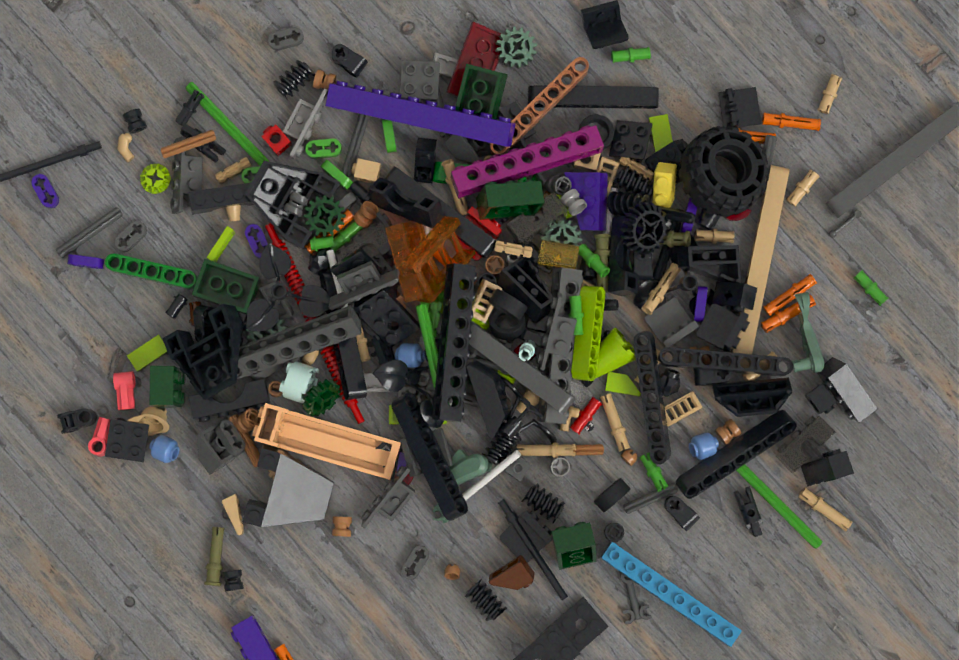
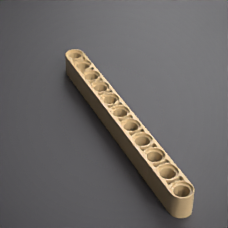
(762, 253)

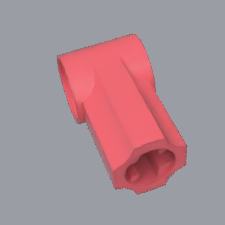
(124, 385)
(100, 435)

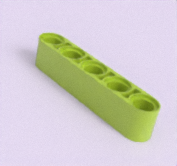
(588, 345)

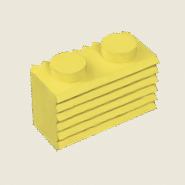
(664, 184)

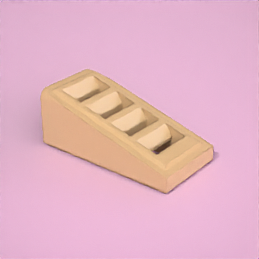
(615, 163)
(478, 297)
(695, 401)
(233, 510)

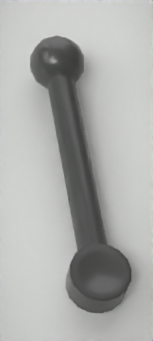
(857, 214)

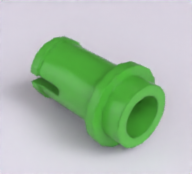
(321, 243)

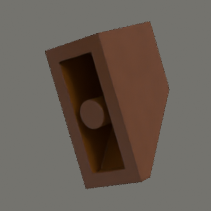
(513, 575)

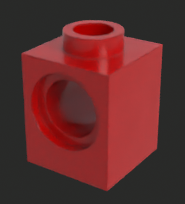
(282, 145)

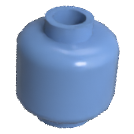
(410, 354)
(703, 446)
(164, 449)

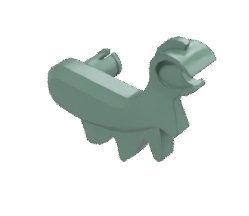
(810, 344)
(464, 469)

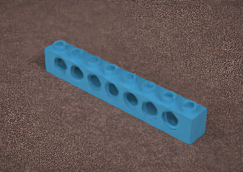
(670, 594)

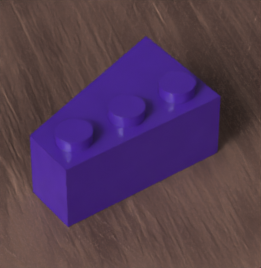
(593, 189)

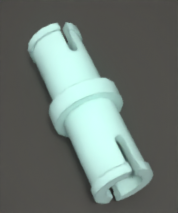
(527, 350)

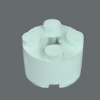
(298, 381)

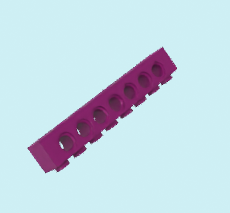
(574, 152)

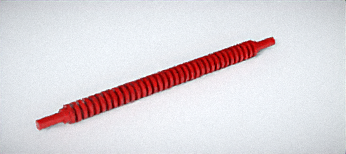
(293, 277)

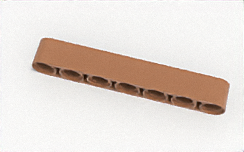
(544, 99)

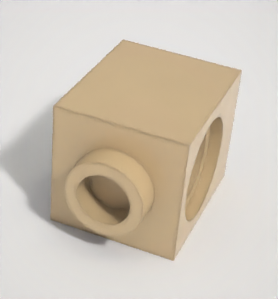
(591, 166)
(366, 171)

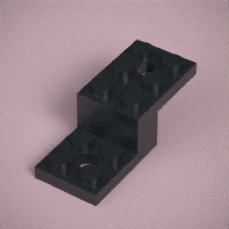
(380, 307)
(562, 637)

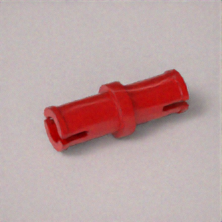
(585, 415)

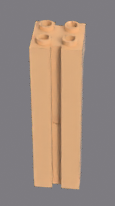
(325, 441)

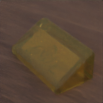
(558, 254)

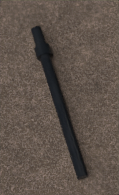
(81, 151)
(511, 517)

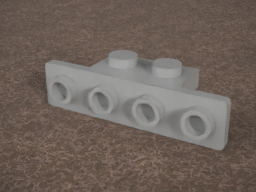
(301, 122)

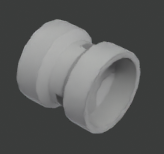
(573, 202)
(560, 467)

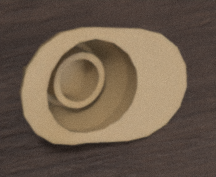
(155, 418)

